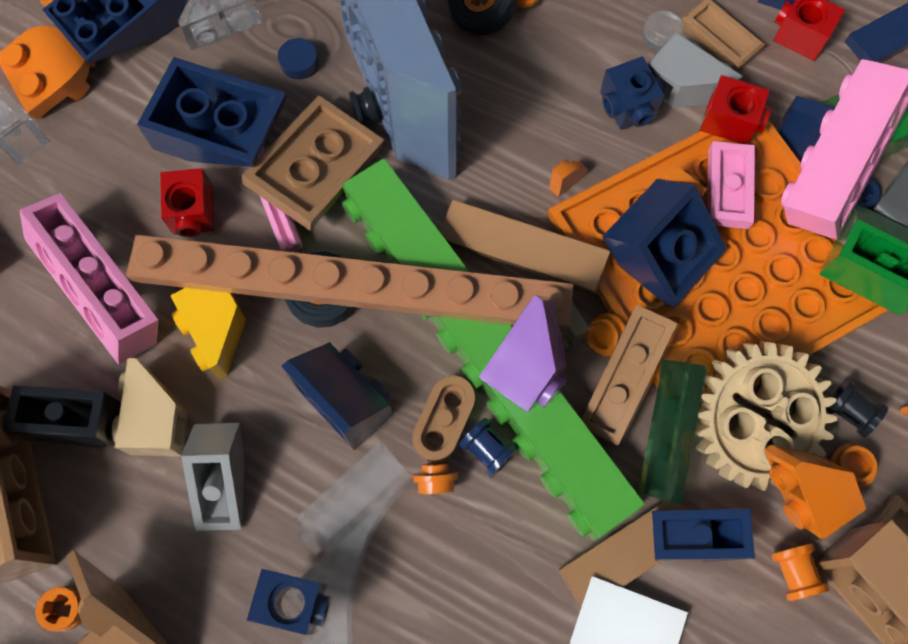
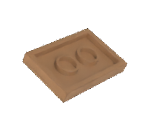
(311, 161)

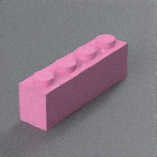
(848, 148)

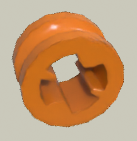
(45, 604)

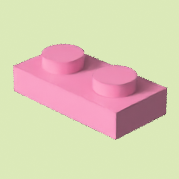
(731, 184)

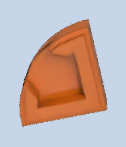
(566, 175)

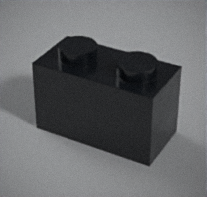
(61, 416)

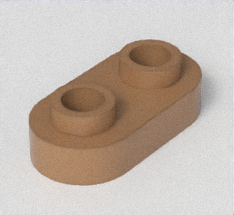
(443, 420)

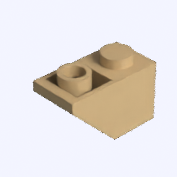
(149, 415)

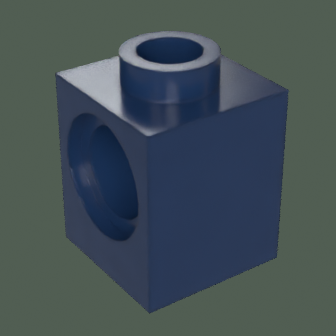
(268, 596)

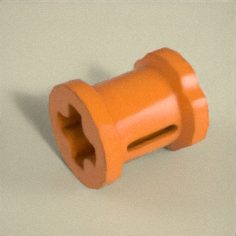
(800, 572)

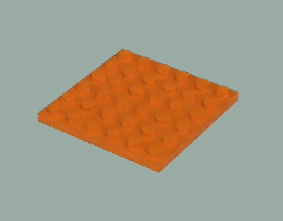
(757, 288)

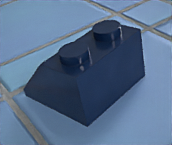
(666, 240)
(340, 392)

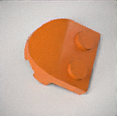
(44, 69)

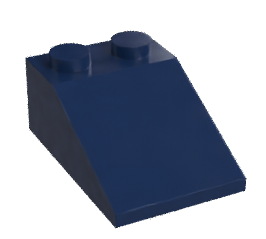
(209, 115)

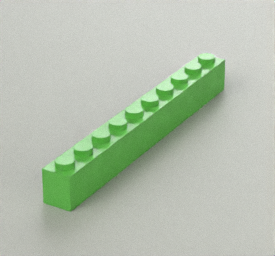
(554, 435)

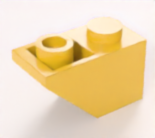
(214, 324)

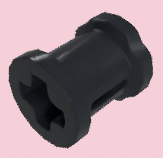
(857, 408)

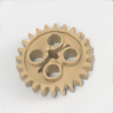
(784, 379)

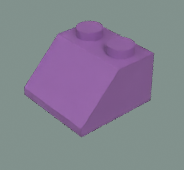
(529, 358)

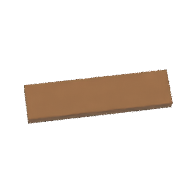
(525, 246)

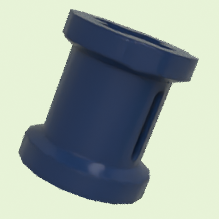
(488, 447)

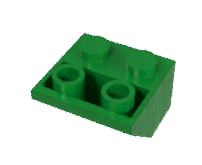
(871, 259)

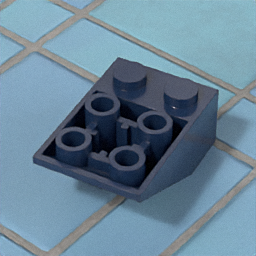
(112, 26)

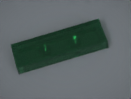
(672, 430)

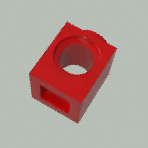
(807, 25)
(741, 96)
(184, 187)

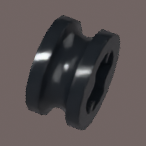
(363, 106)

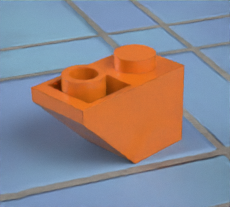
(815, 490)

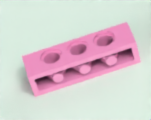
(89, 278)

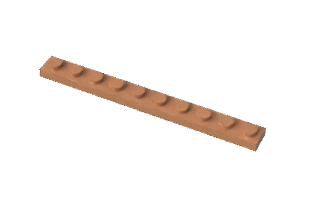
(341, 281)

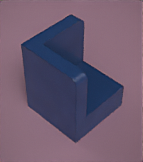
(802, 124)

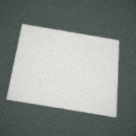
(625, 617)

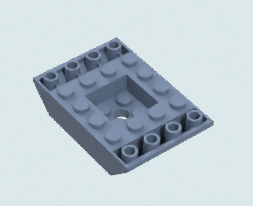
(407, 80)

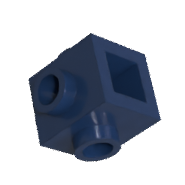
(632, 93)

